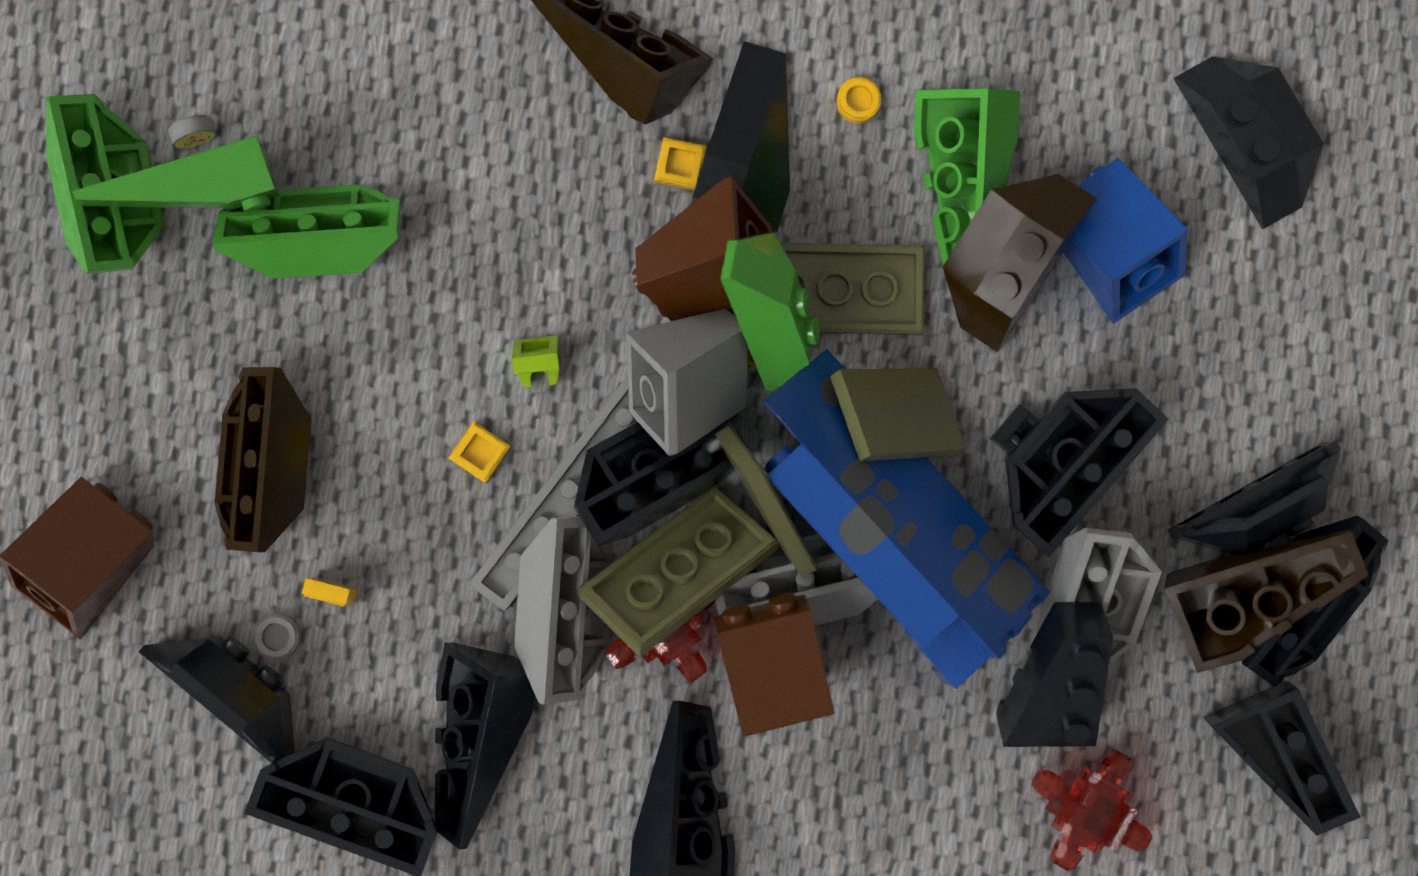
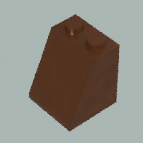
(685, 258)
(78, 555)
(773, 663)

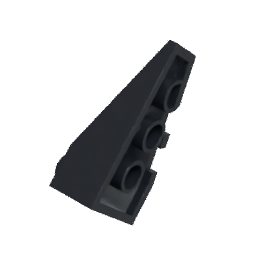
(484, 722)
(679, 815)

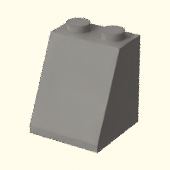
(687, 377)

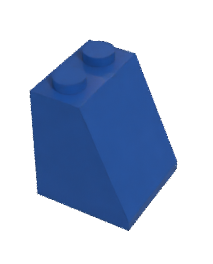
(1127, 242)

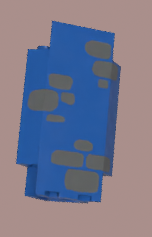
(901, 532)

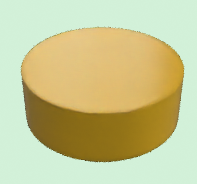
(858, 100)

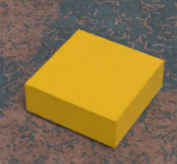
(679, 163)
(479, 452)
(329, 591)

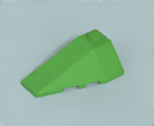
(969, 152)
(215, 178)

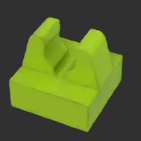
(536, 356)

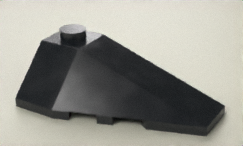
(753, 134)

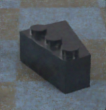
(1062, 682)
(1288, 753)

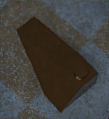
(630, 64)
(1251, 596)

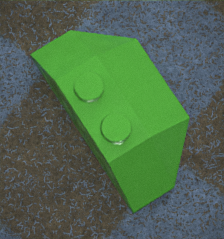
(89, 147)
(311, 231)
(770, 307)

